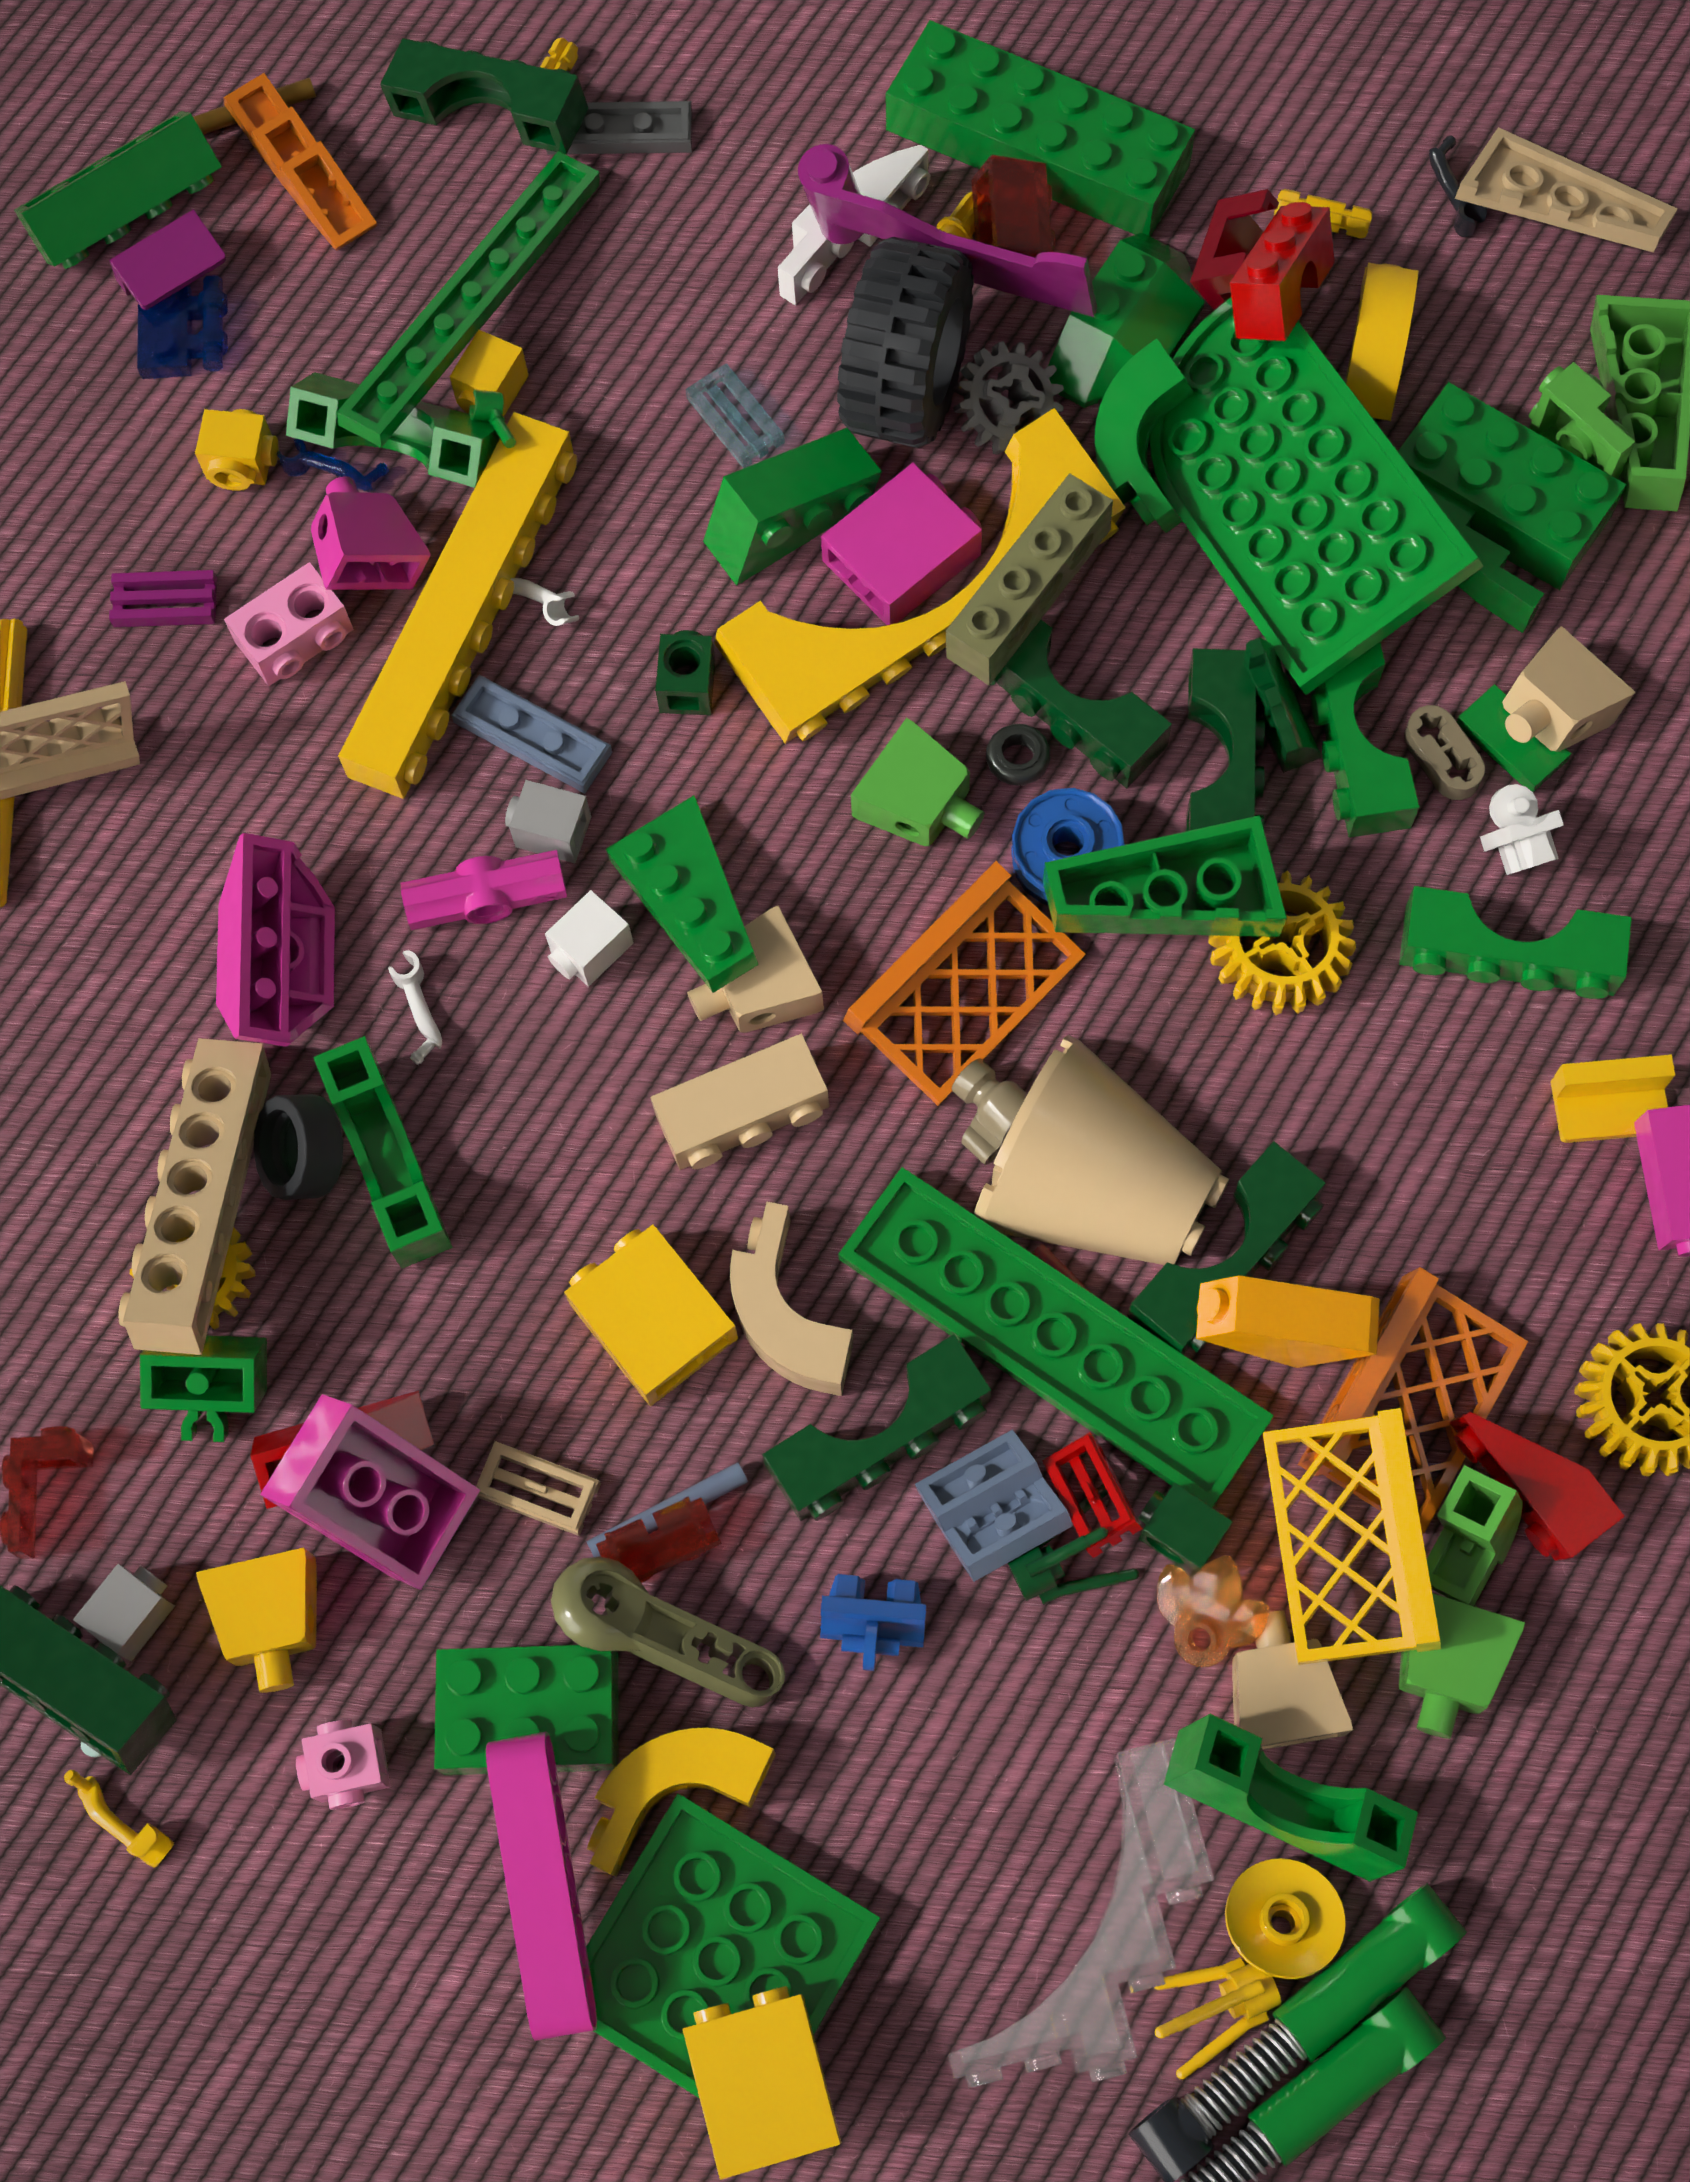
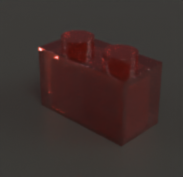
(1013, 205)

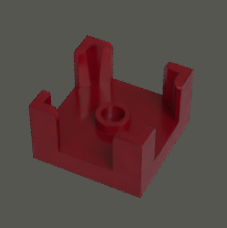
(1228, 243)

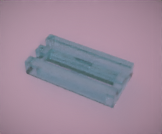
(756, 445)

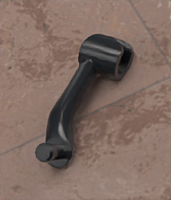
(1466, 212)

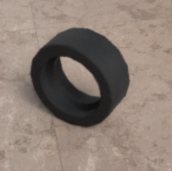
(298, 1146)

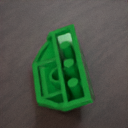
(1139, 297)

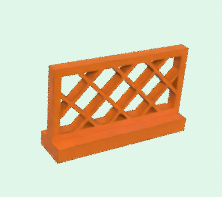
(932, 950)
(1372, 1374)

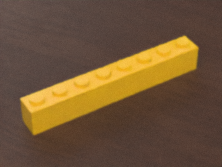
(458, 608)

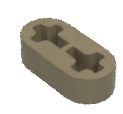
(1451, 747)

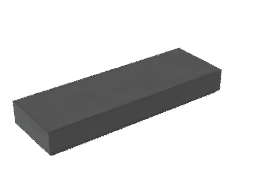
(634, 128)

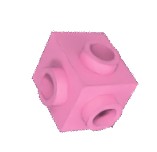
(363, 1768)

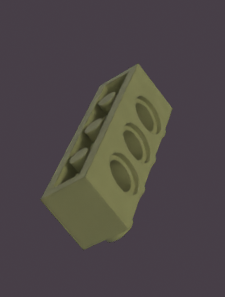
(1029, 579)

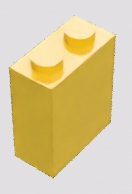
(650, 1313)
(760, 2083)

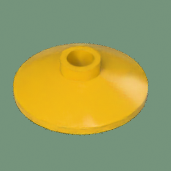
(1301, 1897)

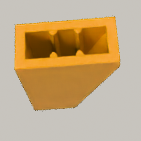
(1287, 1321)

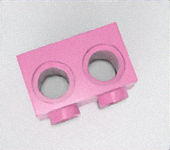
(281, 615)

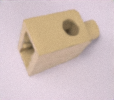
(1564, 695)
(774, 990)
(1285, 1699)

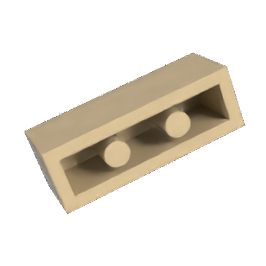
(741, 1103)

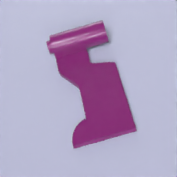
(847, 215)

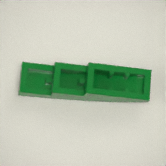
(1491, 585)

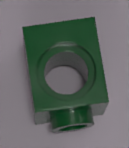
(691, 692)
(1182, 1528)

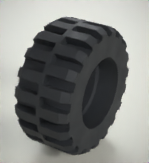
(905, 341)

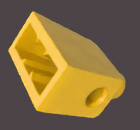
(264, 1612)

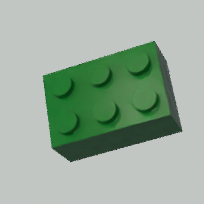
(524, 1692)

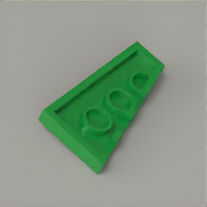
(686, 891)

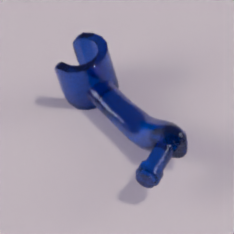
(301, 464)

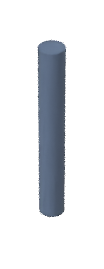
(708, 1489)

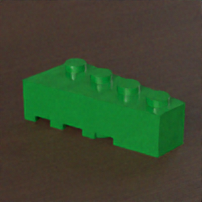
(1172, 885)

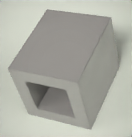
(548, 820)
(125, 1610)

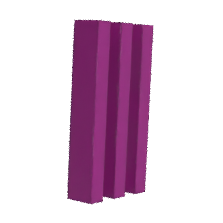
(163, 590)

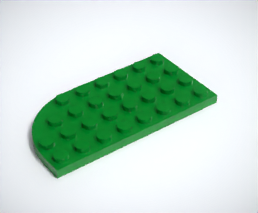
(1301, 499)

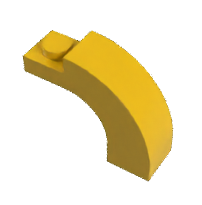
(1381, 336)
(671, 1763)

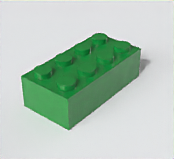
(1522, 485)

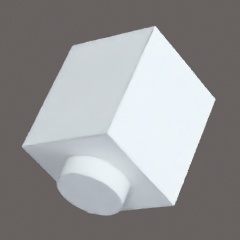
(588, 939)

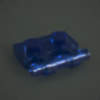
(166, 335)

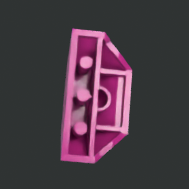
(273, 943)

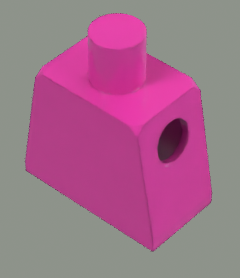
(365, 540)

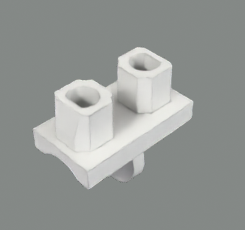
(1522, 837)

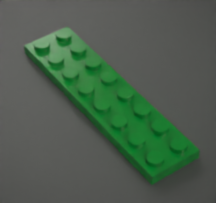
(1055, 1338)

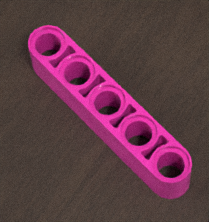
(541, 1886)

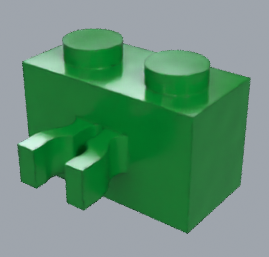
(221, 1380)

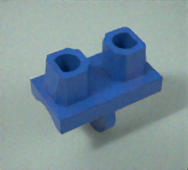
(873, 1624)

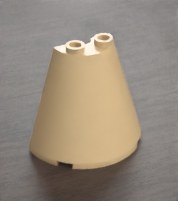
(1098, 1167)

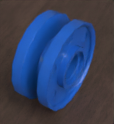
(1057, 818)

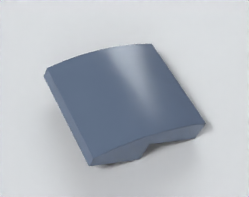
(993, 1505)

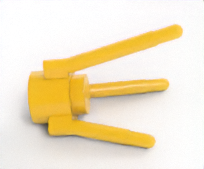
(1244, 1993)

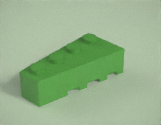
(1646, 369)

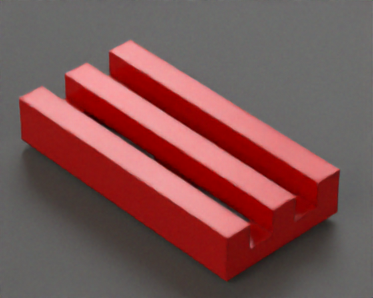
(1071, 1453)

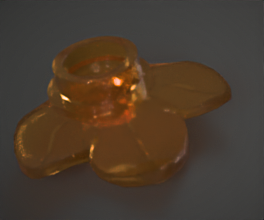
(1213, 1603)

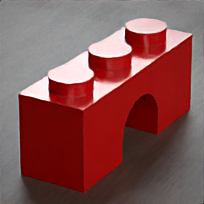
(1288, 255)

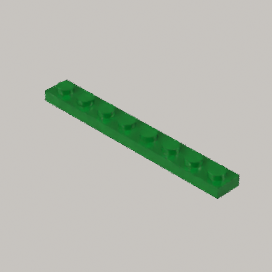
(468, 300)

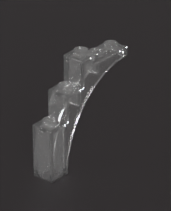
(1086, 2012)

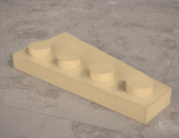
(1551, 189)

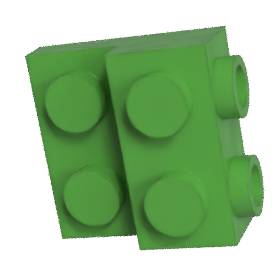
(1574, 418)

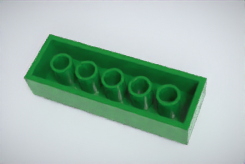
(988, 102)

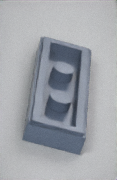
(532, 734)

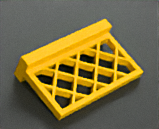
(1402, 1532)

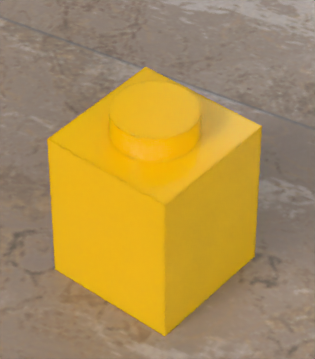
(489, 366)

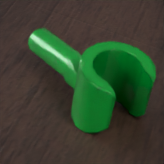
(489, 408)

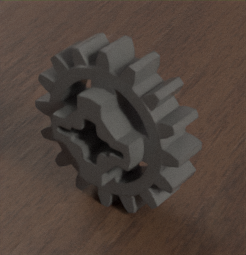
(1015, 378)

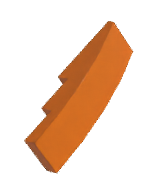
(299, 162)

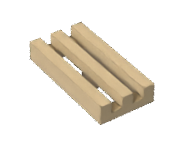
(580, 1505)

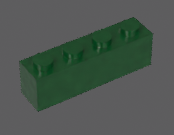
(79, 1685)

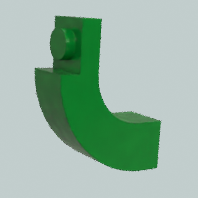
(1126, 417)

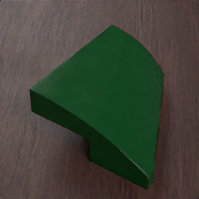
(1284, 719)

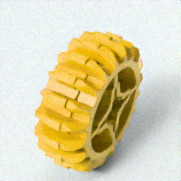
(1300, 978)
(1635, 1385)

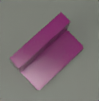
(167, 260)

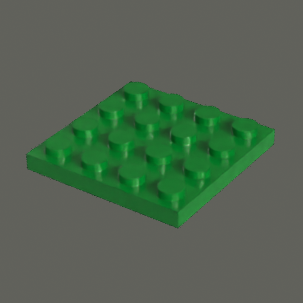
(712, 1925)

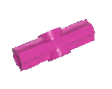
(483, 890)

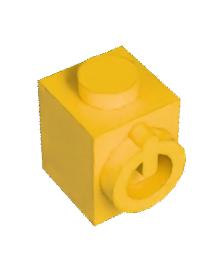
(235, 448)

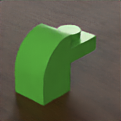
(1477, 1534)

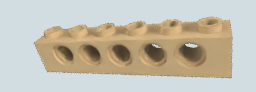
(181, 1317)

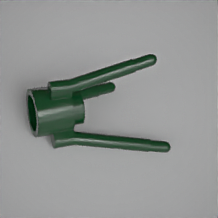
(1040, 1568)

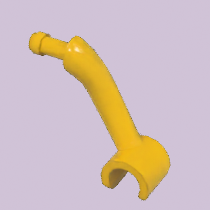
(148, 1844)

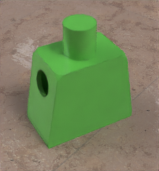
(916, 790)
(1464, 1670)

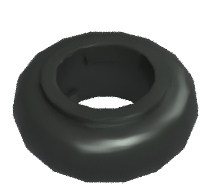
(1018, 735)

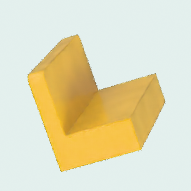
(1608, 1096)

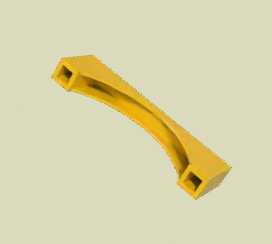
(810, 670)

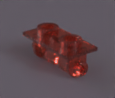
(682, 1536)

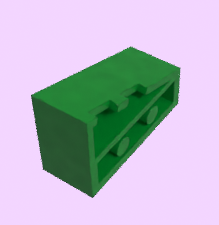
(787, 502)

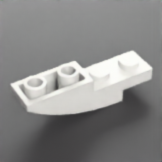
(889, 179)

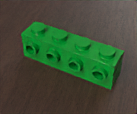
(119, 189)

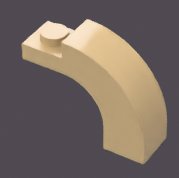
(788, 1343)

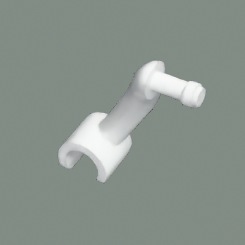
(552, 603)
(422, 1016)

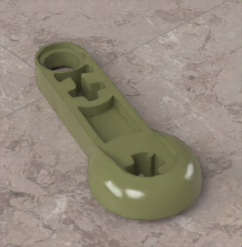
(656, 1630)

